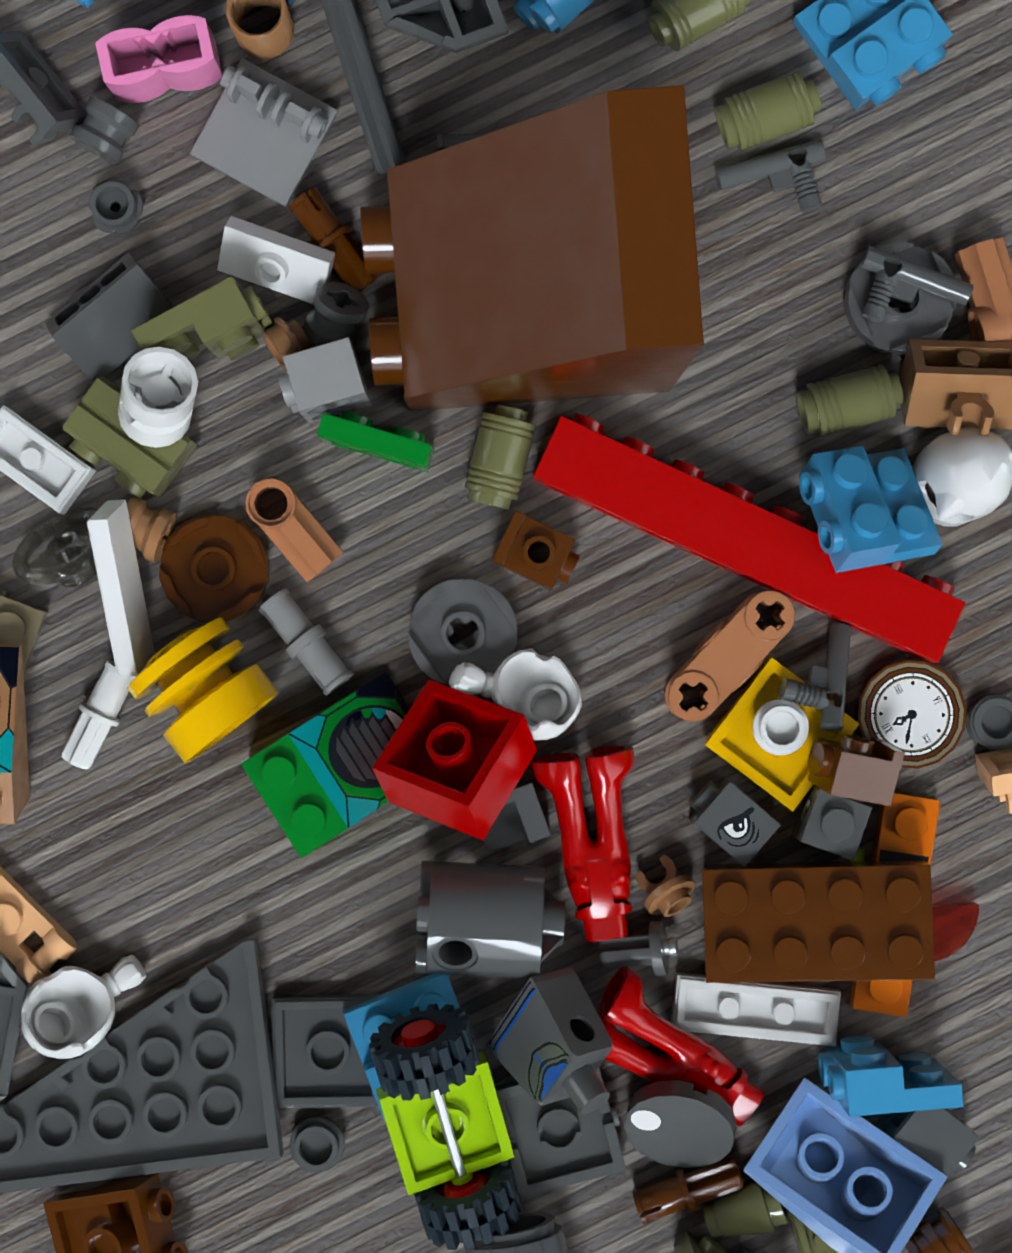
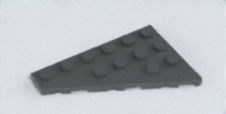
(157, 1094)

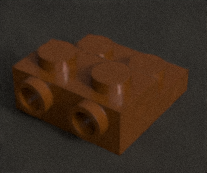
(116, 1218)

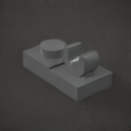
(37, 89)

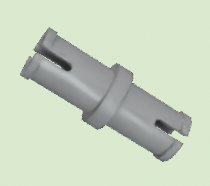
(305, 641)

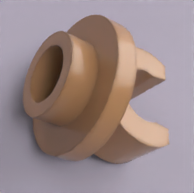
(671, 894)

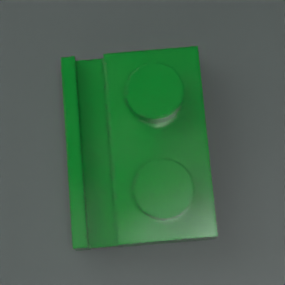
(356, 434)

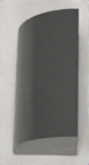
(100, 319)

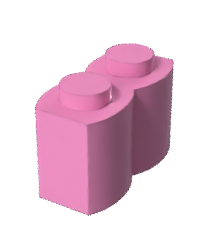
(147, 63)

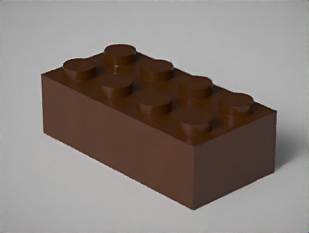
(818, 921)

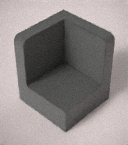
(518, 820)

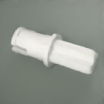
(96, 717)

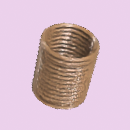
(266, 44)

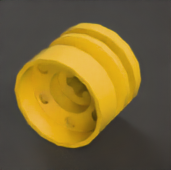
(202, 689)

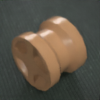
(150, 528)

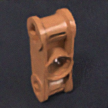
(729, 655)

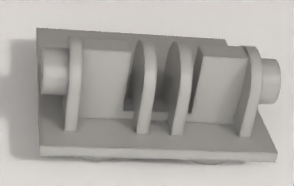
(263, 131)

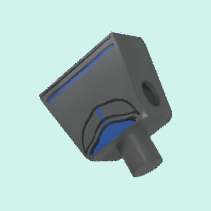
(554, 1041)

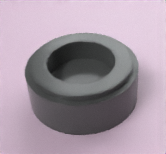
(990, 721)

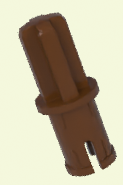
(331, 235)
(687, 1190)

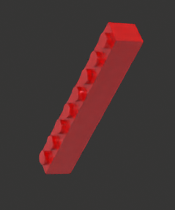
(744, 538)

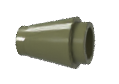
(745, 1212)

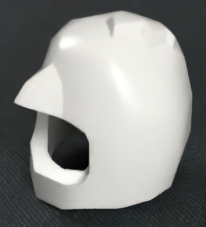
(966, 474)

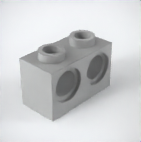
(324, 381)

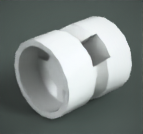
(157, 396)

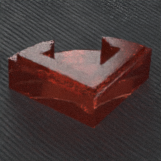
(952, 926)

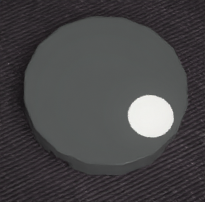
(680, 1124)

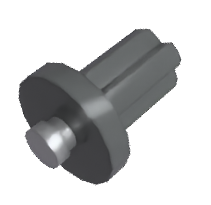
(640, 950)

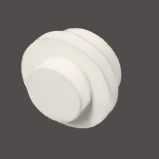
(780, 727)

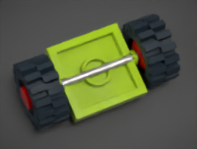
(446, 1125)

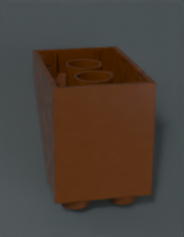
(542, 259)

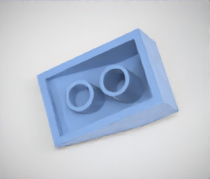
(843, 1175)

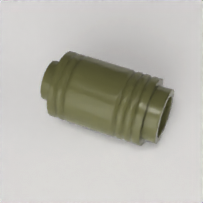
(686, 21)
(767, 111)
(849, 400)
(500, 457)

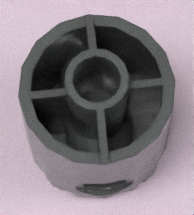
(486, 920)

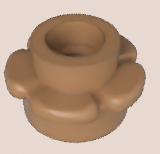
(285, 339)

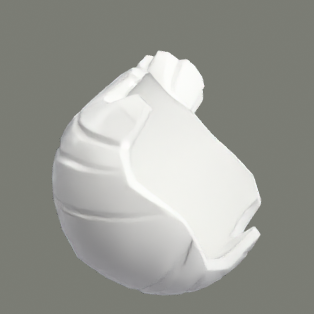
(529, 685)
(75, 1007)

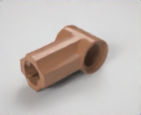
(990, 272)
(296, 532)

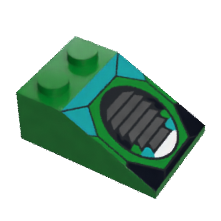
(322, 771)

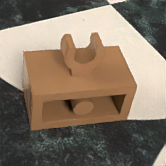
(957, 385)

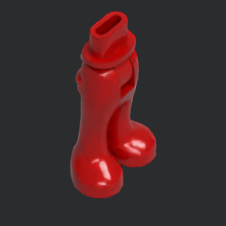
(597, 868)
(689, 1055)

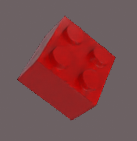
(455, 759)

